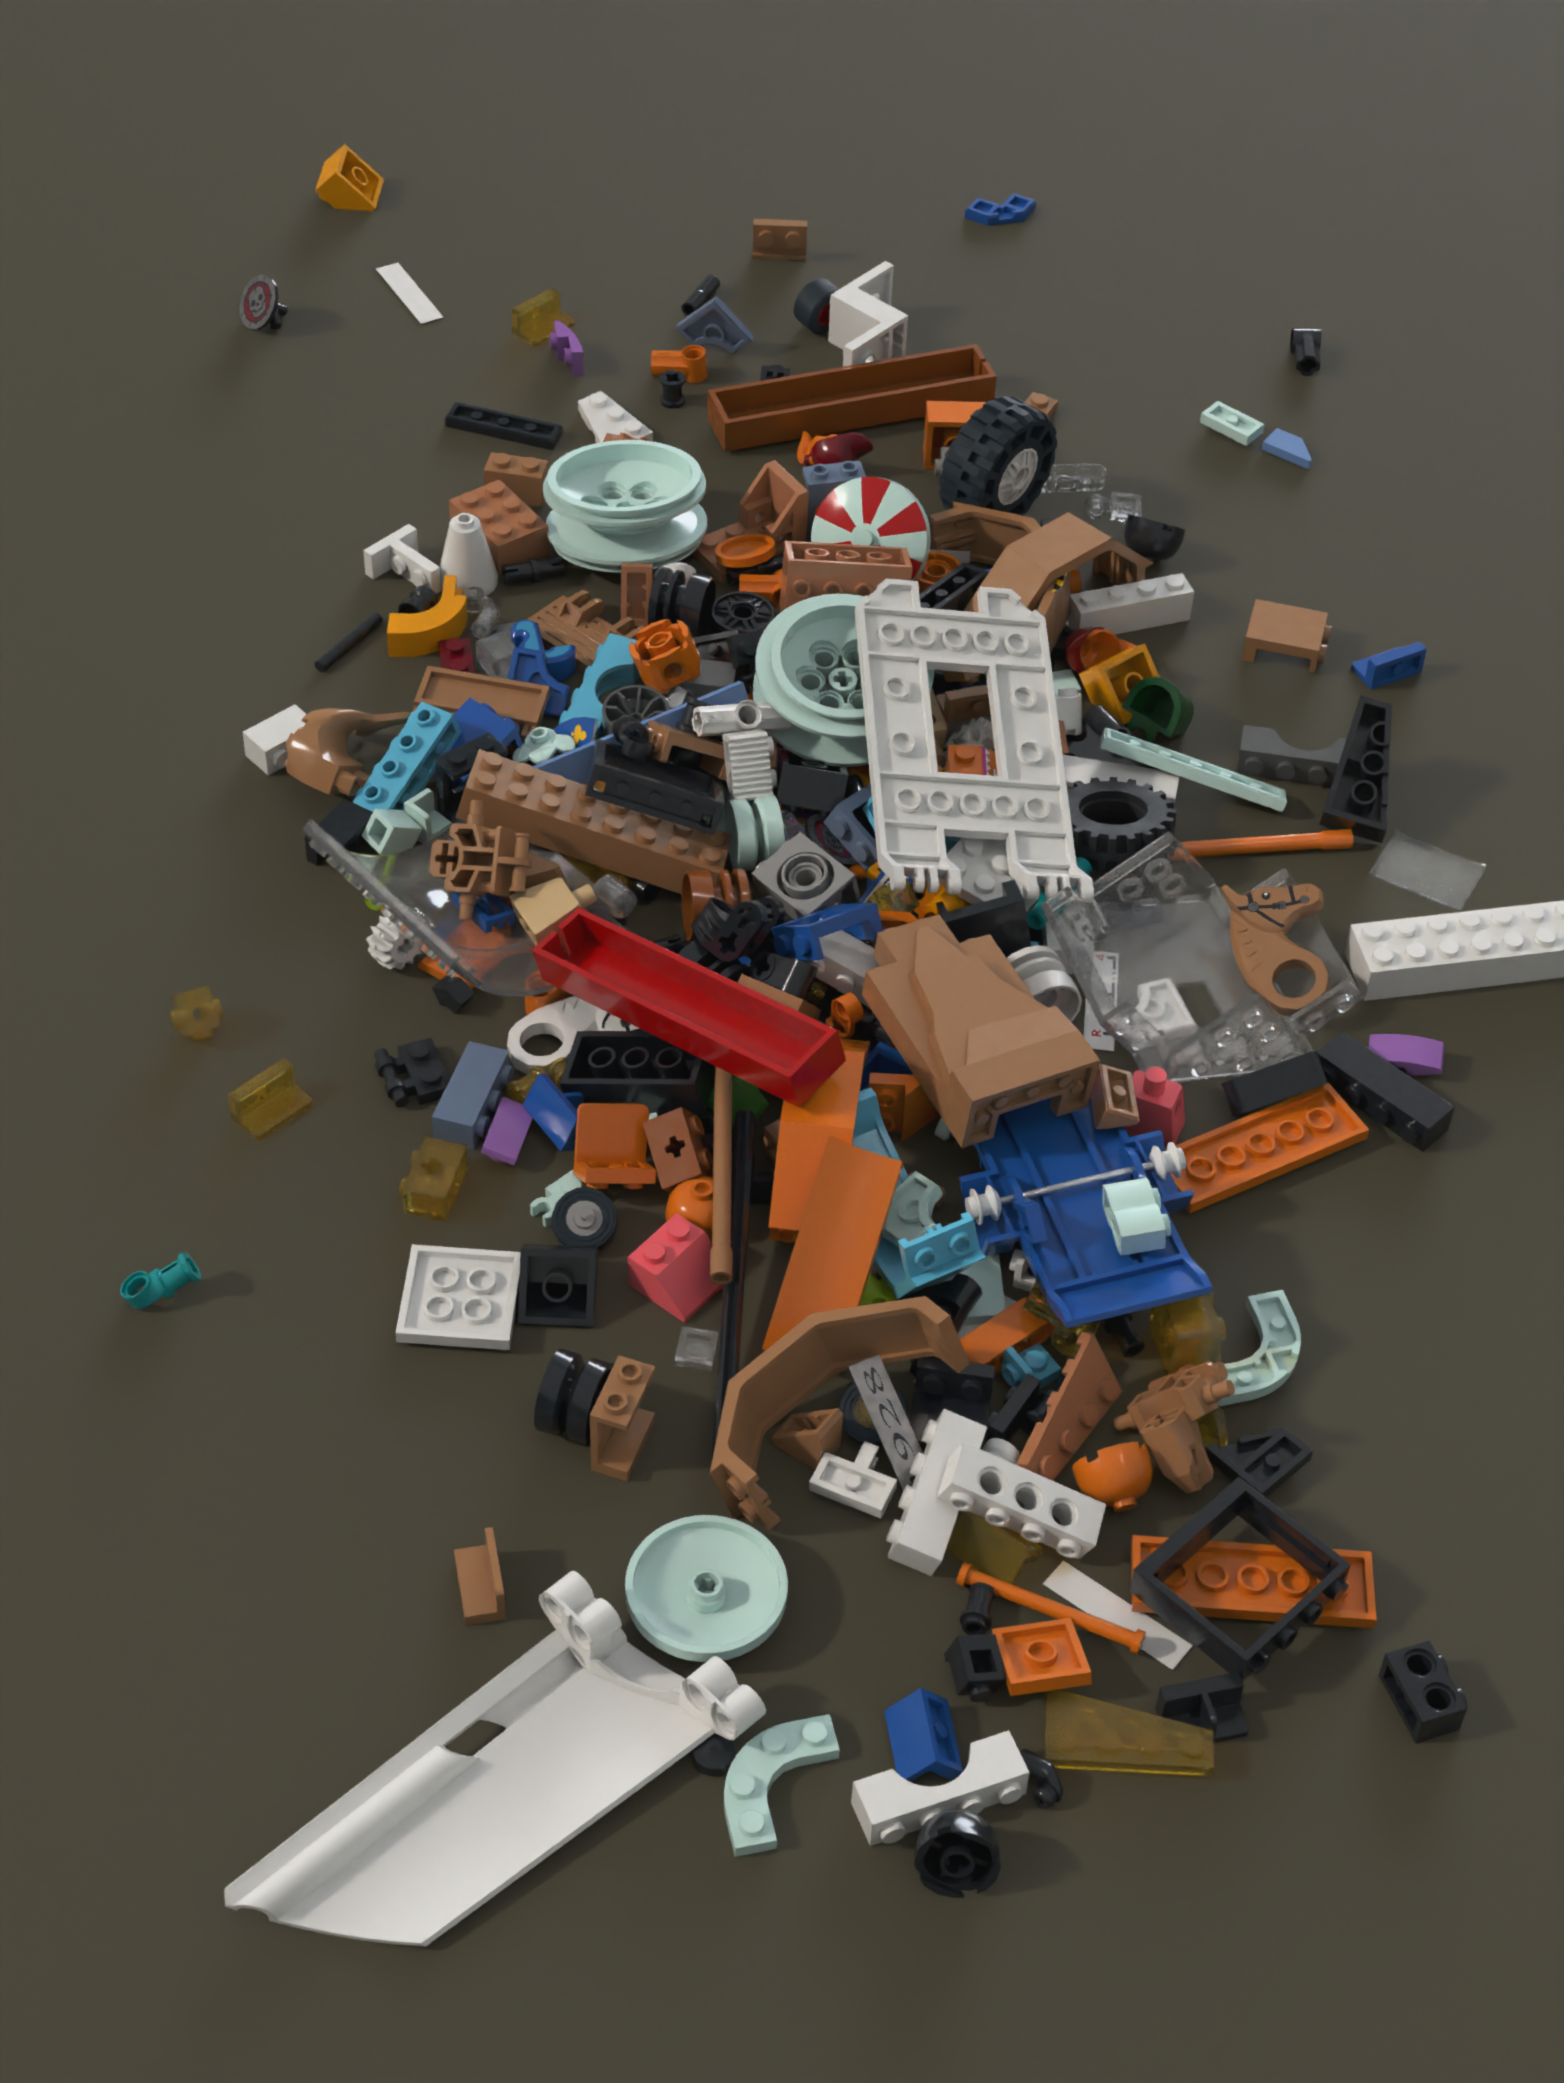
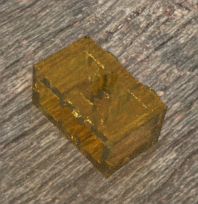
(434, 1179)

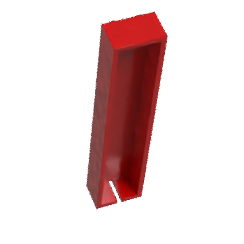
(691, 1007)

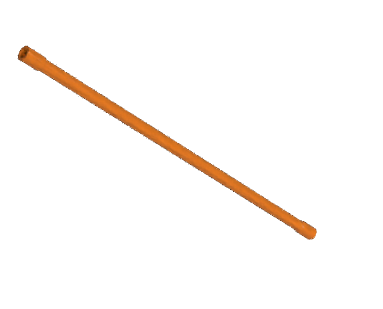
(1323, 840)

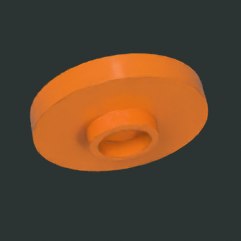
(745, 550)

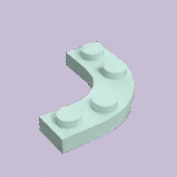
(1278, 1350)
(756, 1769)

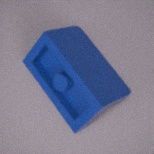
(1390, 665)
(923, 1736)

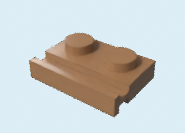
(779, 239)

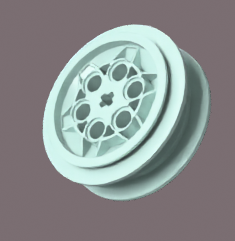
(813, 679)

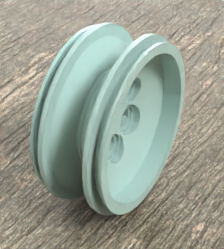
(625, 505)

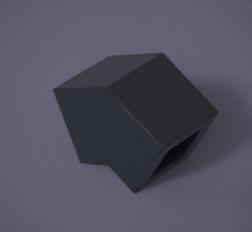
(453, 993)

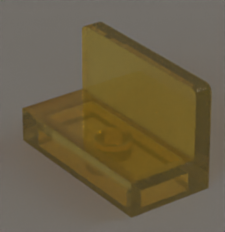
(536, 317)
(268, 1100)
(991, 1548)

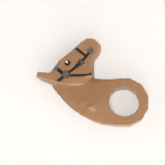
(1260, 941)

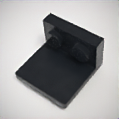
(943, 1388)

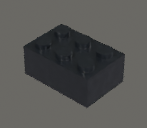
(809, 784)

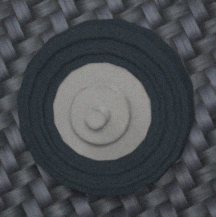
(584, 1218)

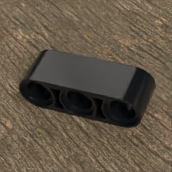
(1274, 1083)

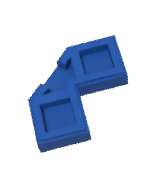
(1013, 210)

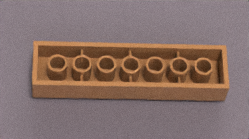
(588, 827)

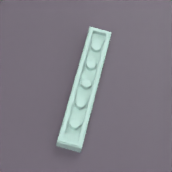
(1193, 769)

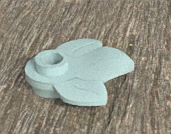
(542, 745)

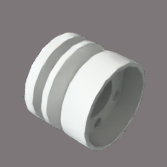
(1047, 979)

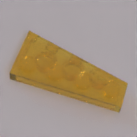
(1115, 1738)

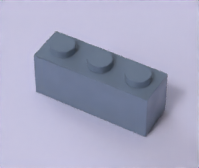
(472, 1095)

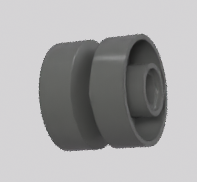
(632, 700)

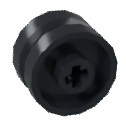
(569, 1395)

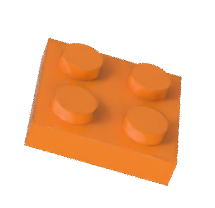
(1042, 1657)

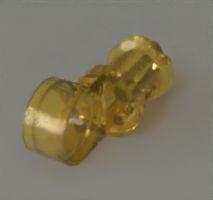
(519, 1089)

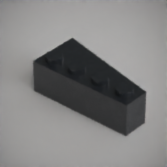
(1361, 780)

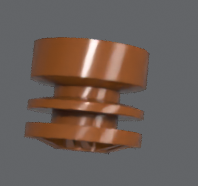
(699, 888)

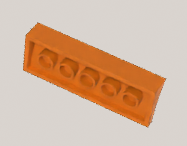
(836, 1235)

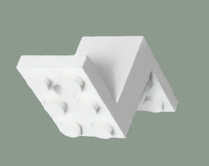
(865, 321)

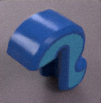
(559, 659)

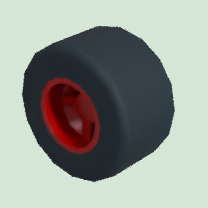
(813, 305)

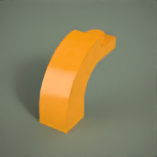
(419, 632)

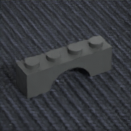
(1268, 756)

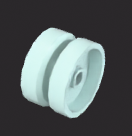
(754, 830)

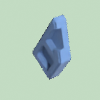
(1287, 447)

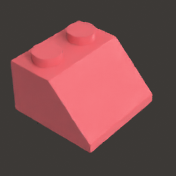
(674, 1268)

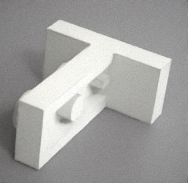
(401, 554)

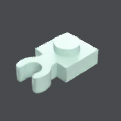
(553, 1194)

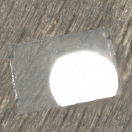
(1428, 870)

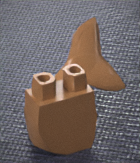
(320, 752)

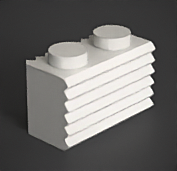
(749, 764)

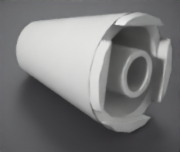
(468, 555)

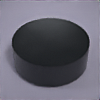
(714, 1755)

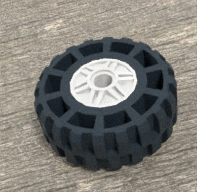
(1000, 457)

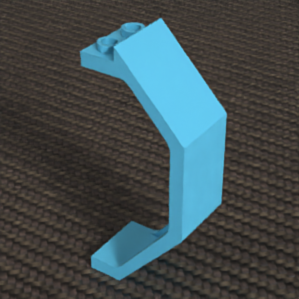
(928, 1257)

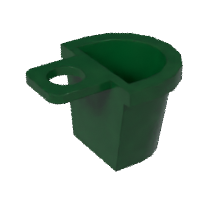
(1158, 707)

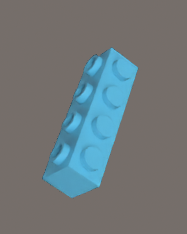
(409, 759)

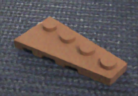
(1072, 1411)

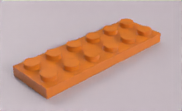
(1267, 1145)
(1259, 1583)

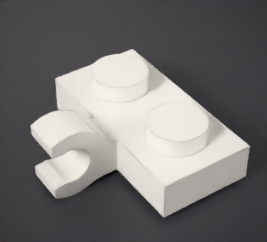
(855, 1482)

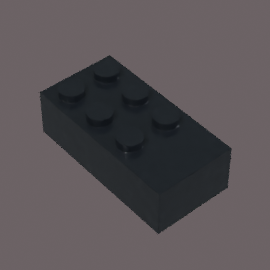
(637, 1070)

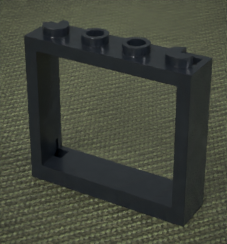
(655, 787)
(1279, 1528)

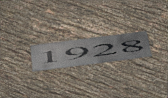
(887, 1416)

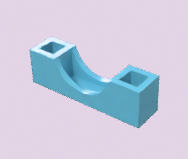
(610, 670)

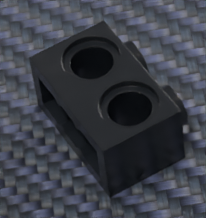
(1415, 1693)

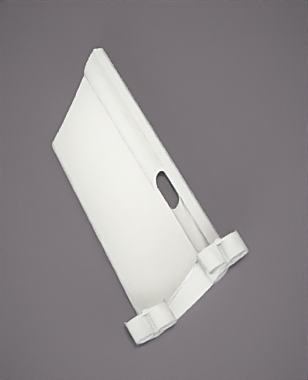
(452, 1830)

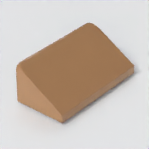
(1113, 1098)

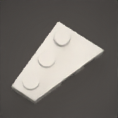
(606, 416)

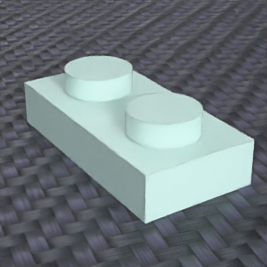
(1232, 423)

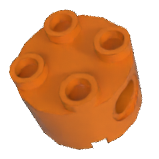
(665, 655)

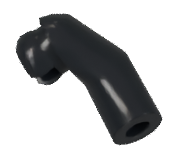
(1050, 1787)

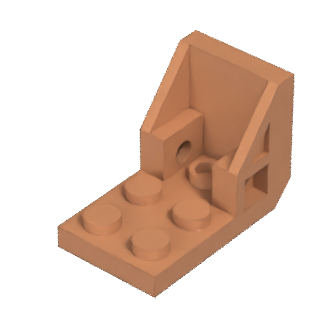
(771, 507)

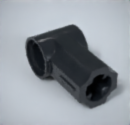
(1306, 349)

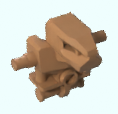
(480, 860)
(1169, 1418)

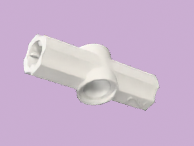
(725, 718)

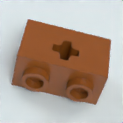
(665, 1139)

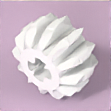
(390, 945)

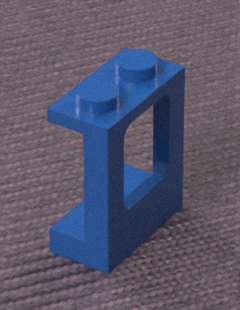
(801, 936)

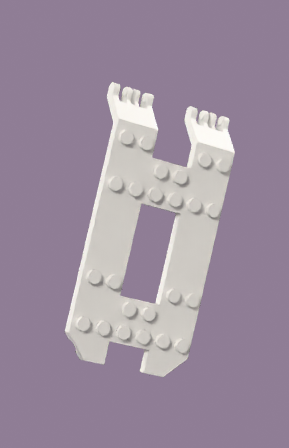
(916, 802)

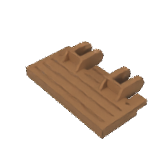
(576, 623)
(509, 698)

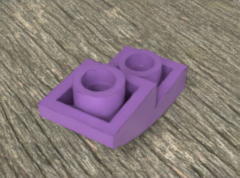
(567, 347)
(1410, 1052)
(507, 1132)

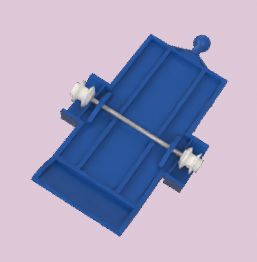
(1064, 1170)

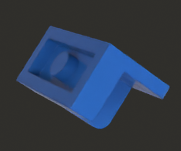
(554, 1111)

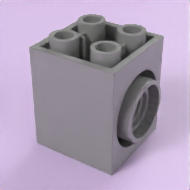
(804, 878)

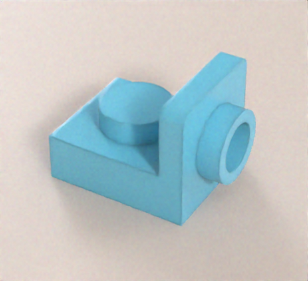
(1032, 1361)

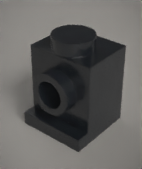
(976, 1666)

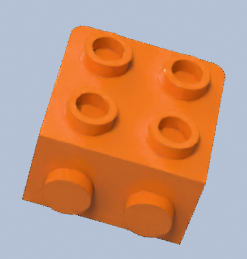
(612, 1145)

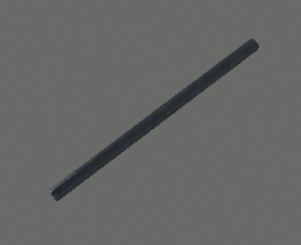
(734, 1291)

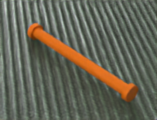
(1053, 1608)

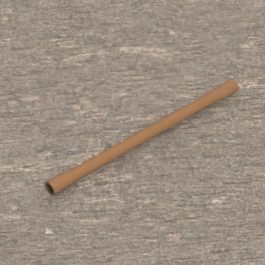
(721, 1252)

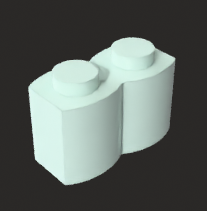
(1135, 1216)

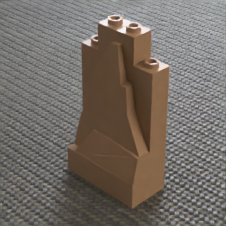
(974, 1029)

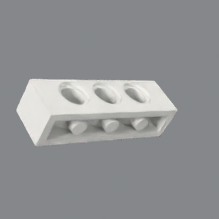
(1041, 1497)

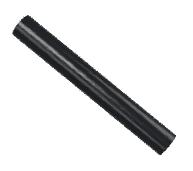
(348, 642)

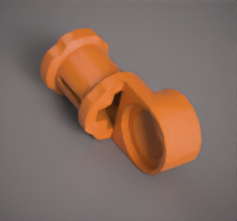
(845, 1014)

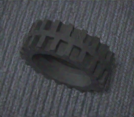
(1141, 812)

